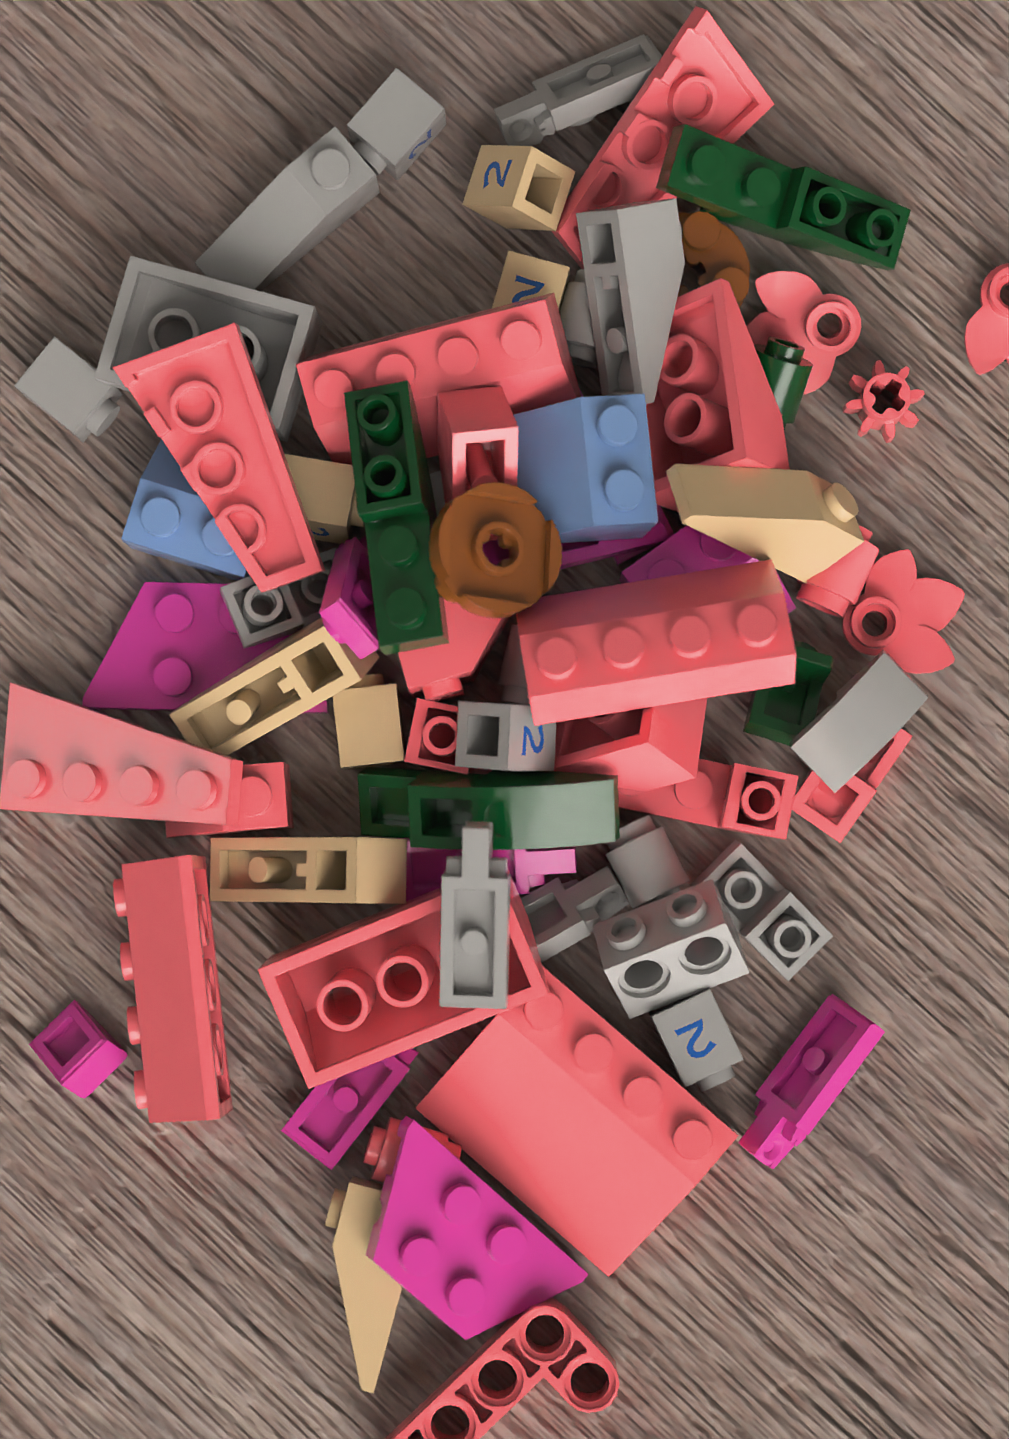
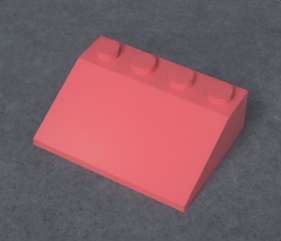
(577, 1123)

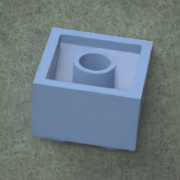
(589, 466)
(175, 523)

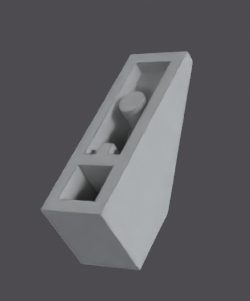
(292, 214)
(632, 289)

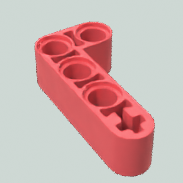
(531, 1365)

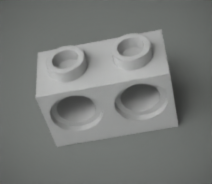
(670, 949)

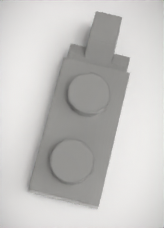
(578, 92)
(567, 910)
(475, 924)

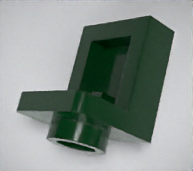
(787, 709)

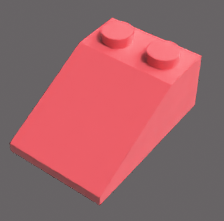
(712, 393)

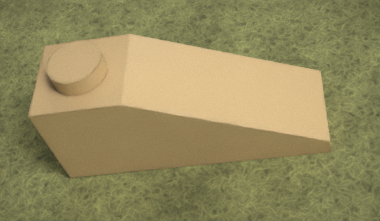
(770, 514)
(271, 690)
(308, 870)
(366, 1289)

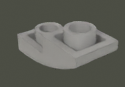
(278, 612)
(859, 721)
(765, 911)

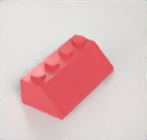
(503, 346)
(656, 642)
(378, 987)
(175, 989)

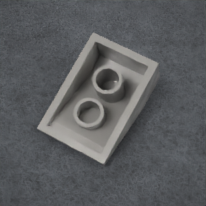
(171, 305)

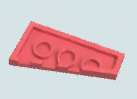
(693, 84)
(221, 433)
(102, 766)

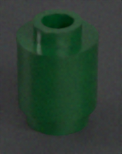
(785, 373)

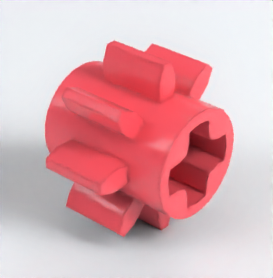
(875, 386)

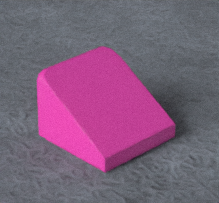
(78, 1050)

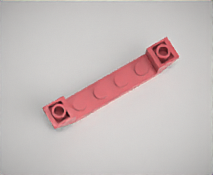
(719, 797)

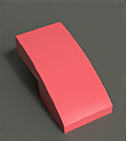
(839, 811)

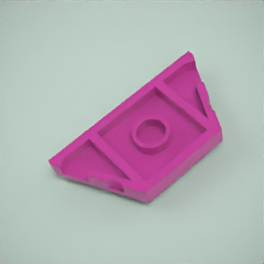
(171, 650)
(460, 1241)

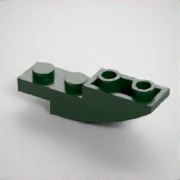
(782, 202)
(398, 516)
(524, 806)

